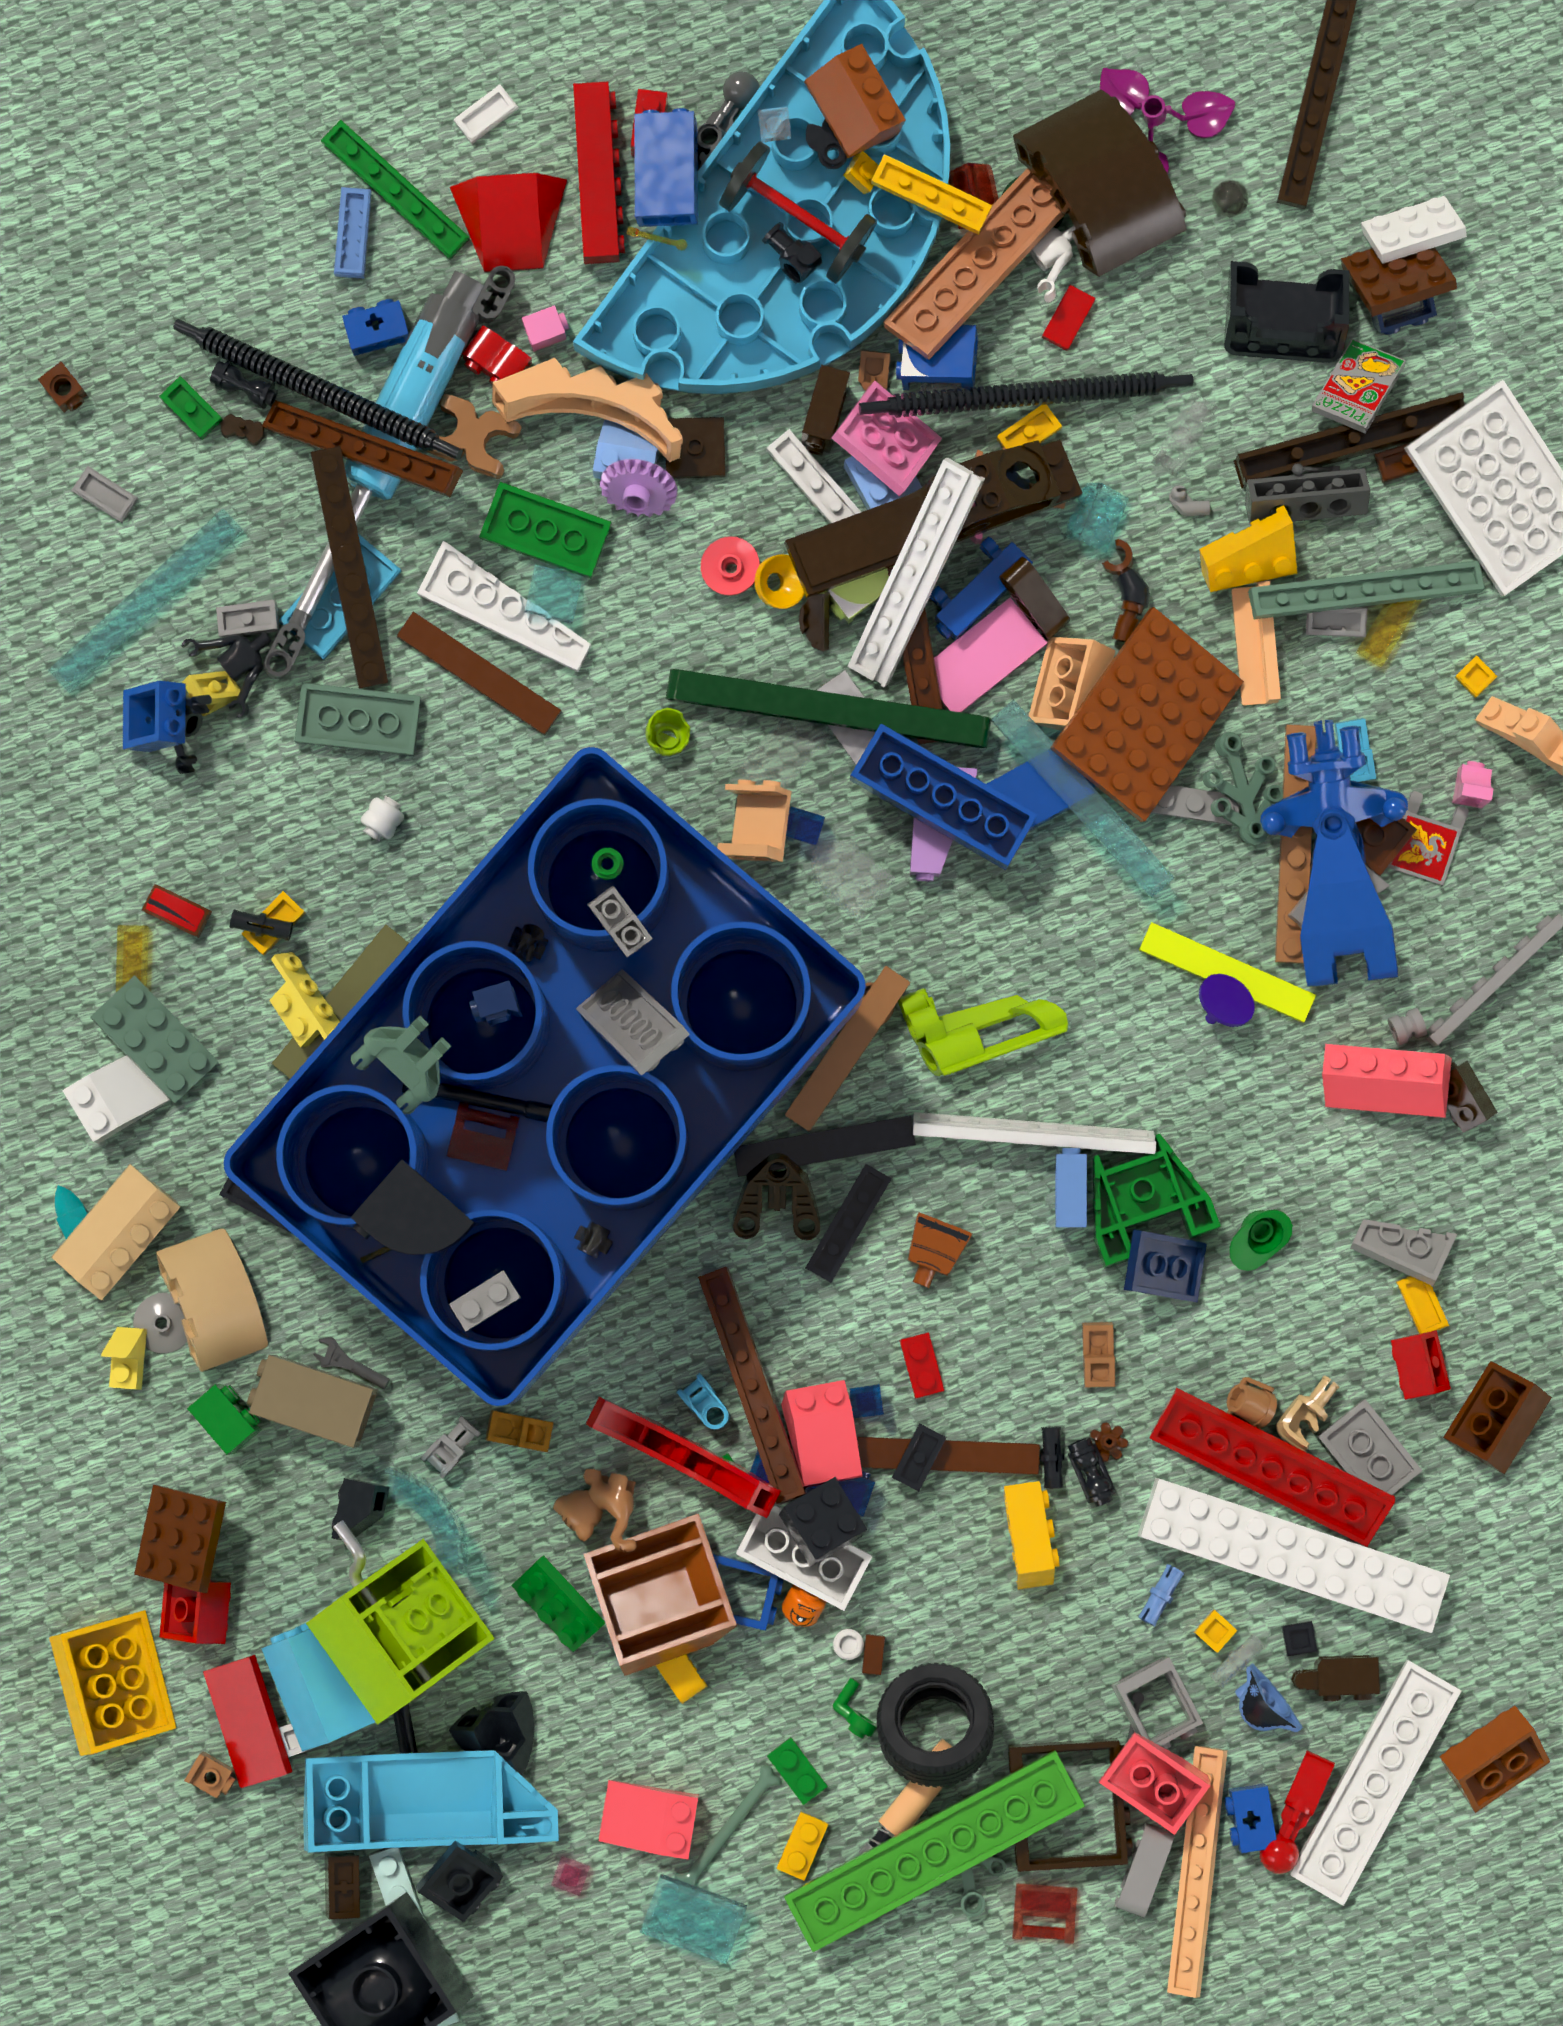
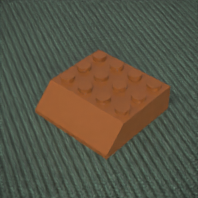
(661, 1595)

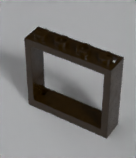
(1121, 1814)

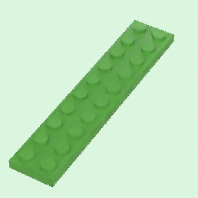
(934, 1851)

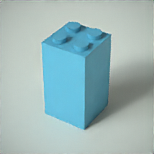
(313, 1689)

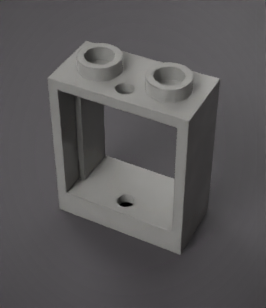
(1146, 1674)

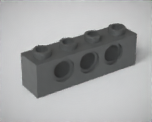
(1309, 495)

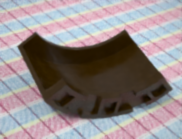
(1104, 179)

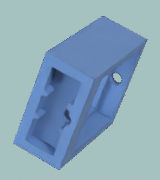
(1071, 1188)

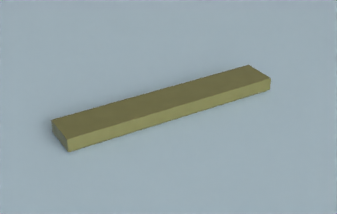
(347, 992)

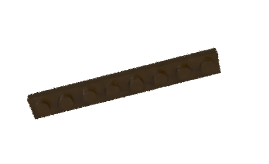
(1316, 103)
(349, 567)

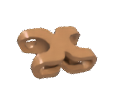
(474, 433)

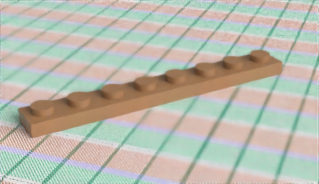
(1293, 862)

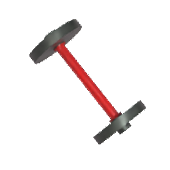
(745, 177)

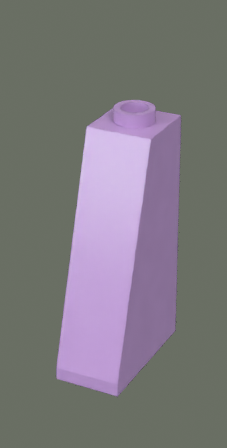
(930, 847)

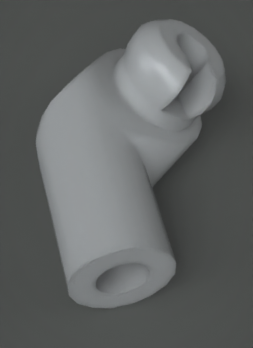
(1185, 505)

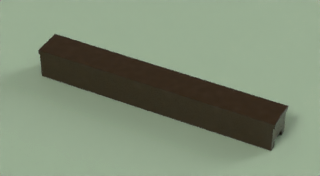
(1345, 442)

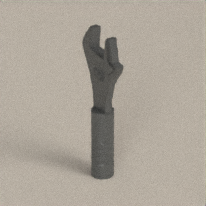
(337, 1357)

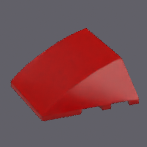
(510, 217)

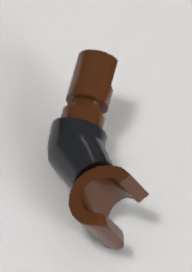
(1133, 591)

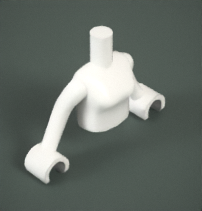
(1056, 251)

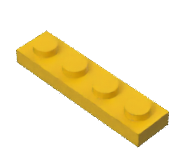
(931, 194)

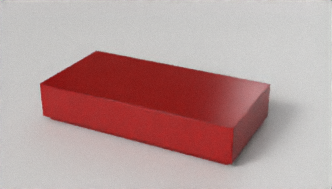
(1068, 317)

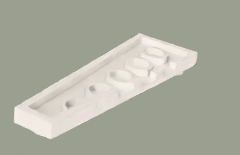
(483, 599)

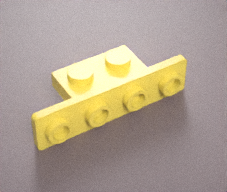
(301, 1002)

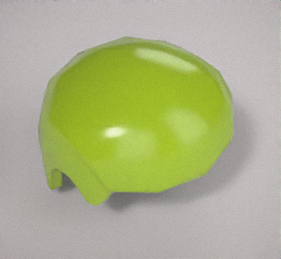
(667, 720)

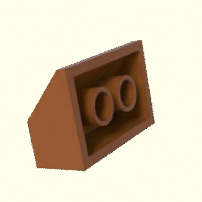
(855, 101)
(1495, 1758)

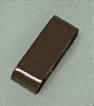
(1034, 598)

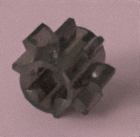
(528, 942)
(593, 1239)

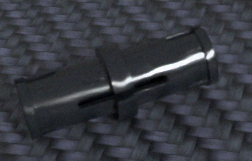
(241, 920)
(1052, 1457)

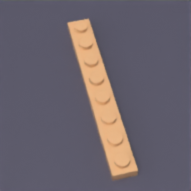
(1197, 1878)

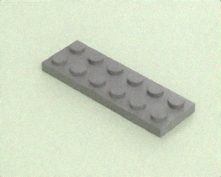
(633, 1022)

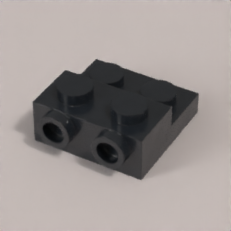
(460, 1881)

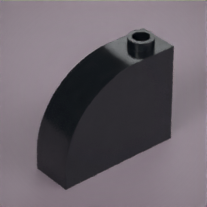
(411, 1215)

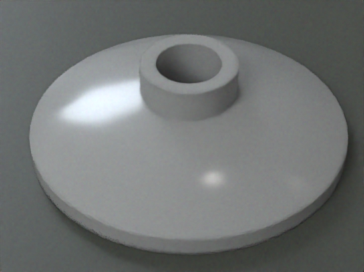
(146, 1317)

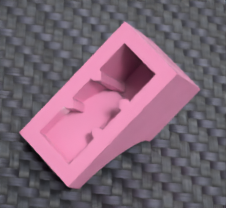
(1473, 785)

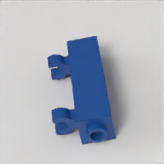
(978, 596)

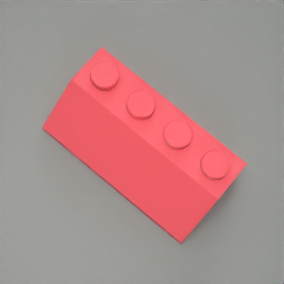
(1386, 1080)

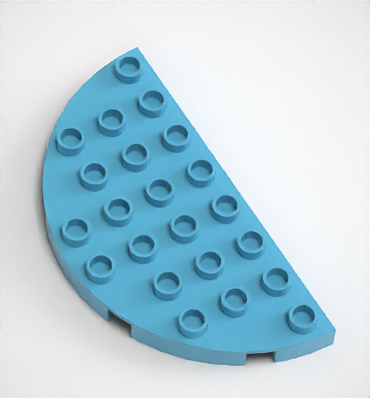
(723, 306)

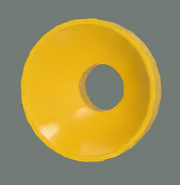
(790, 588)

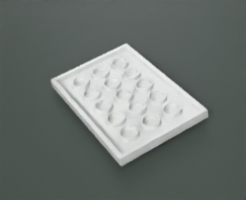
(1496, 485)

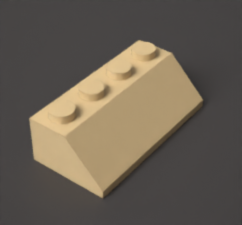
(115, 1232)

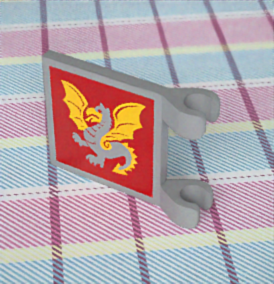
(1431, 846)

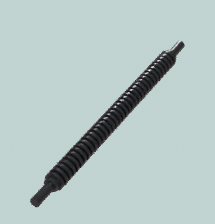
(318, 389)
(1025, 394)

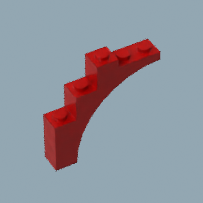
(684, 1455)

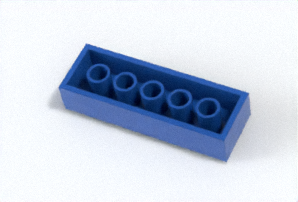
(943, 796)

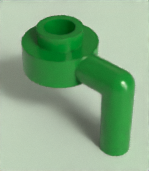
(858, 1723)

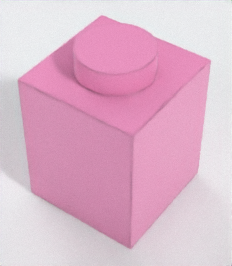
(545, 328)

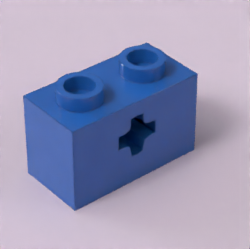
(391, 327)
(1253, 1799)

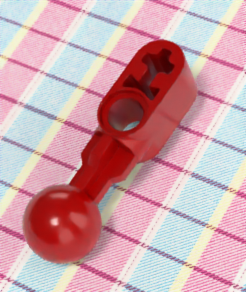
(1299, 1806)

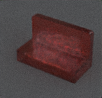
(975, 180)

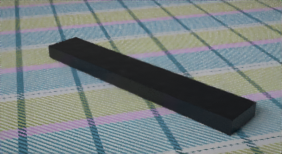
(829, 1144)

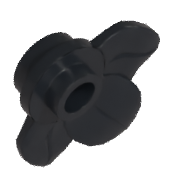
(822, 141)

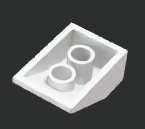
(113, 1098)

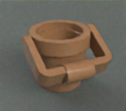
(1252, 1404)

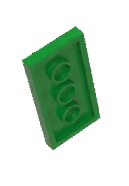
(545, 530)

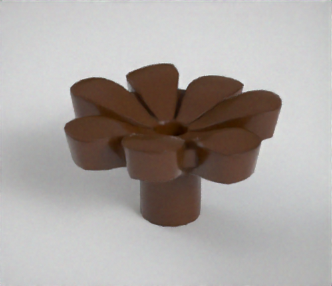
(1116, 1441)

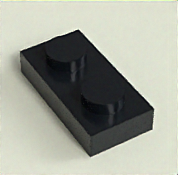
(919, 1457)

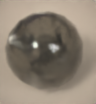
(1230, 198)

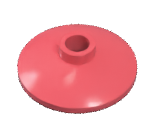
(725, 552)

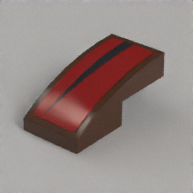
(176, 910)

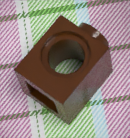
(57, 377)

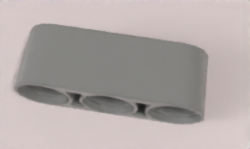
(1147, 1865)

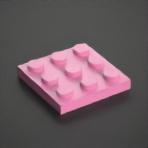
(885, 444)

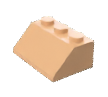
(1066, 679)

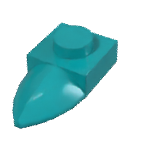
(68, 1210)

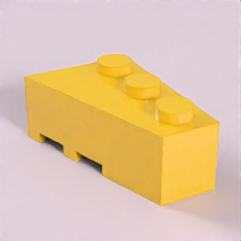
(1252, 554)
(1030, 1534)

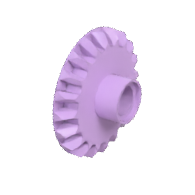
(638, 487)

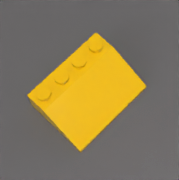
(112, 1683)

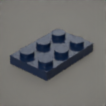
(1165, 1266)

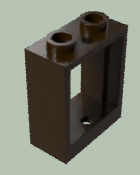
(825, 409)

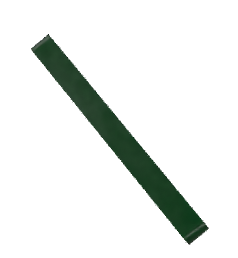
(828, 708)

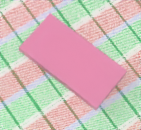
(986, 655)

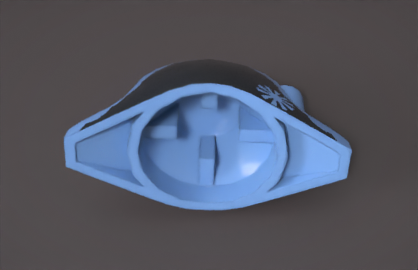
(1263, 1704)

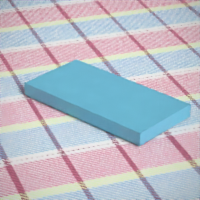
(327, 622)

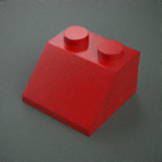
(196, 1615)

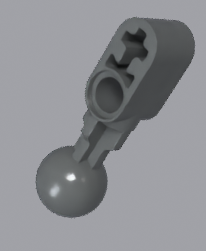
(737, 92)

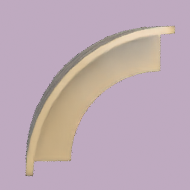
(215, 1299)

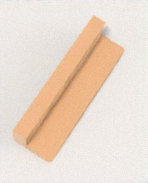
(1255, 651)

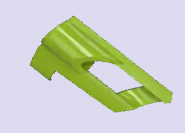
(953, 1040)

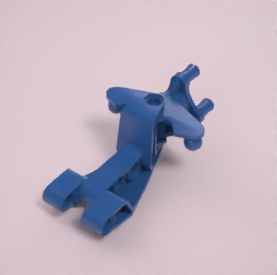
(1341, 902)

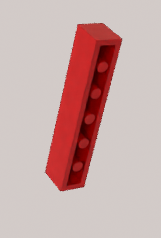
(596, 172)

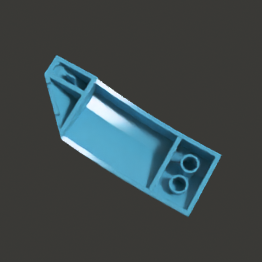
(421, 1802)

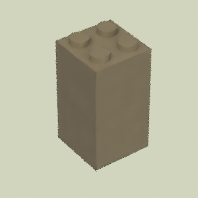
(312, 1400)

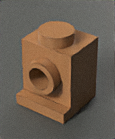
(207, 1763)

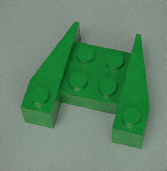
(1144, 1192)

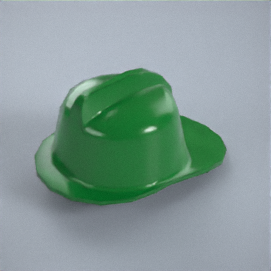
(1259, 1238)

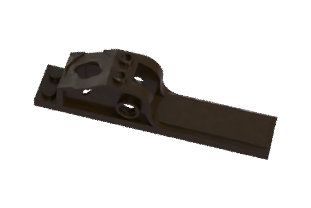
(876, 536)

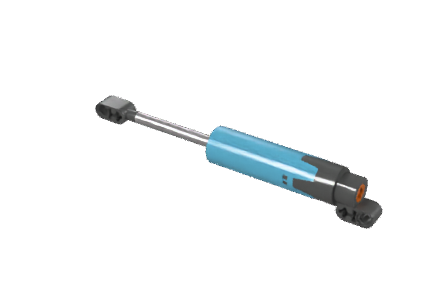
(414, 392)

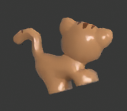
(584, 1508)

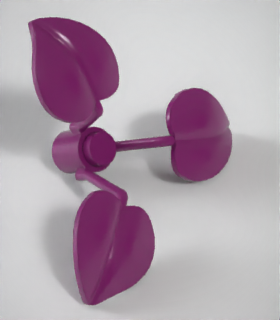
(1204, 110)

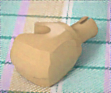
(1306, 1410)

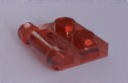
(481, 1147)
(1044, 1902)

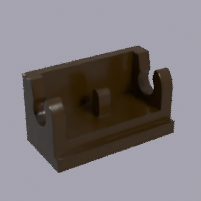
(342, 1886)

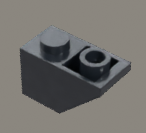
(359, 1505)

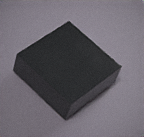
(1299, 1638)

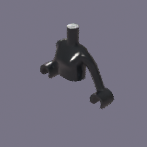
(237, 661)
(193, 720)

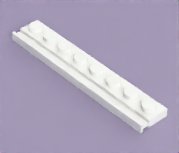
(916, 571)
(1034, 1133)

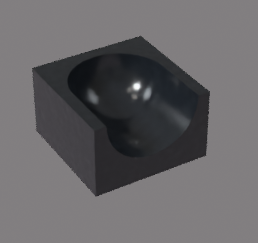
(383, 1973)

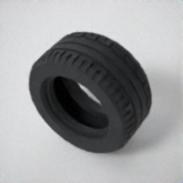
(927, 1683)

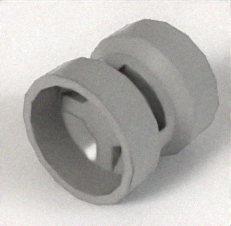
(1405, 1027)

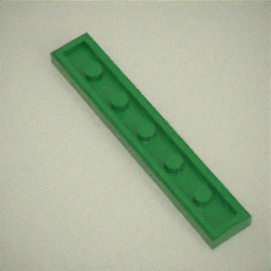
(395, 189)

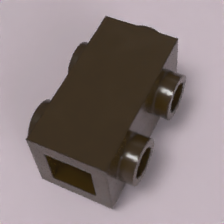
(1467, 1098)

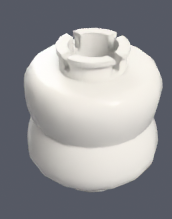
(382, 818)

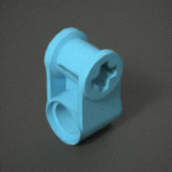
(703, 1401)

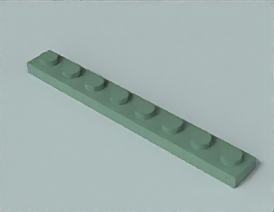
(1366, 589)

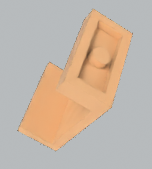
(758, 821)

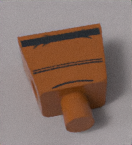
(935, 1247)

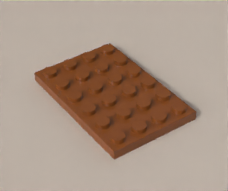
(1147, 714)

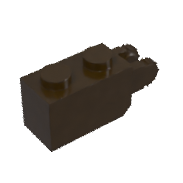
(1341, 1676)

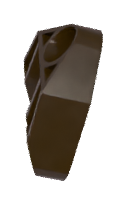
(803, 1198)

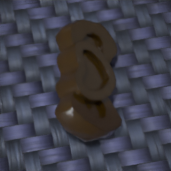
(242, 429)

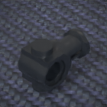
(796, 257)

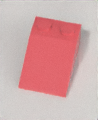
(822, 1433)
(1156, 1782)
(648, 1819)

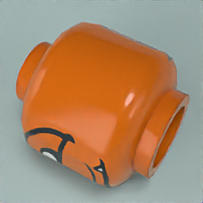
(802, 1607)

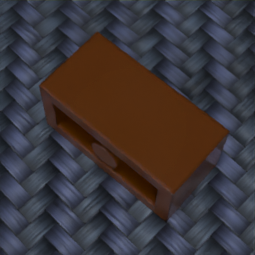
(873, 1654)

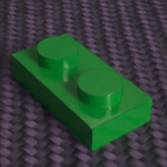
(191, 408)
(797, 1770)

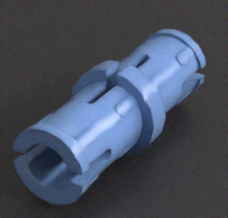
(1161, 1595)

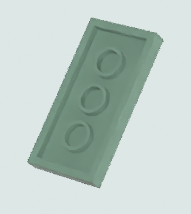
(358, 719)
(154, 1039)

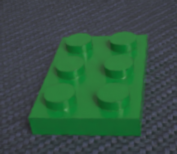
(558, 1604)

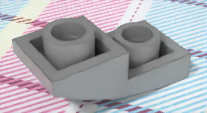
(619, 921)

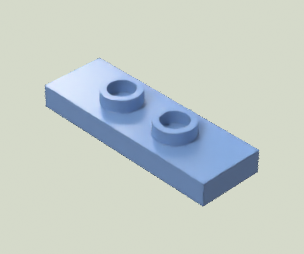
(352, 232)

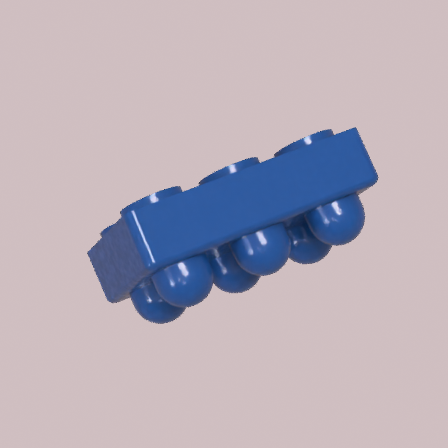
(617, 1144)

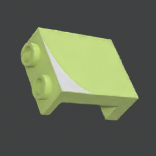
(857, 595)

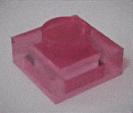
(570, 1875)

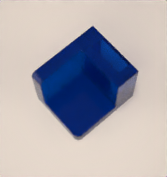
(804, 826)
(866, 1401)

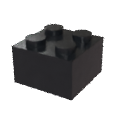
(822, 1521)

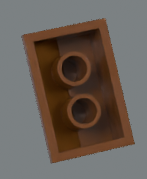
(1497, 1417)

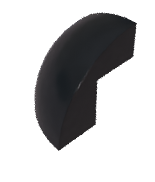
(502, 1727)

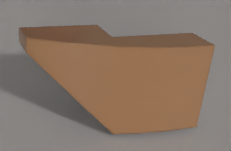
(874, 367)

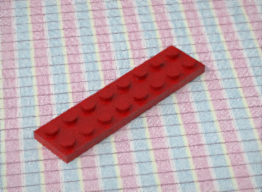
(1272, 1467)

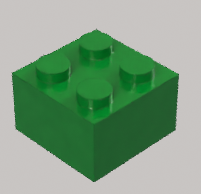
(225, 1418)

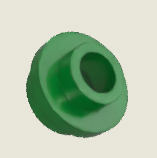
(607, 853)

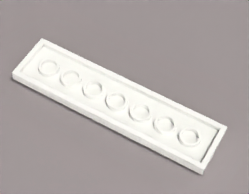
(1375, 1782)

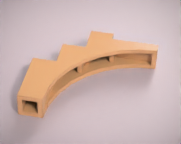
(592, 393)
(1526, 729)

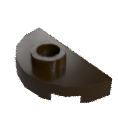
(815, 620)

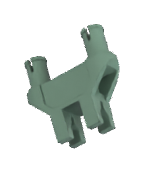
(407, 1059)

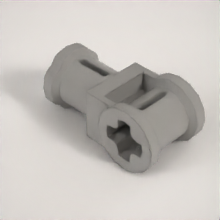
(449, 1448)

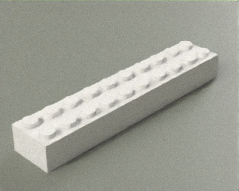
(1293, 1555)

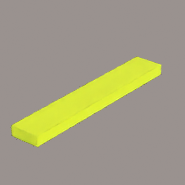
(1206, 961)

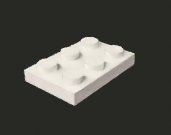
(1413, 229)

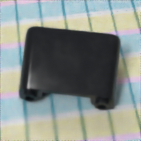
(1286, 317)

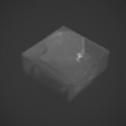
(774, 124)

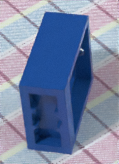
(158, 706)
(774, 1587)

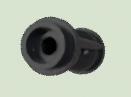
(231, 379)
(1085, 1457)

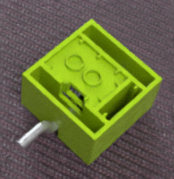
(393, 1648)

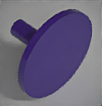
(1226, 1000)

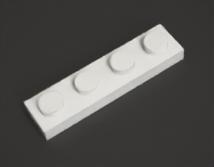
(811, 478)

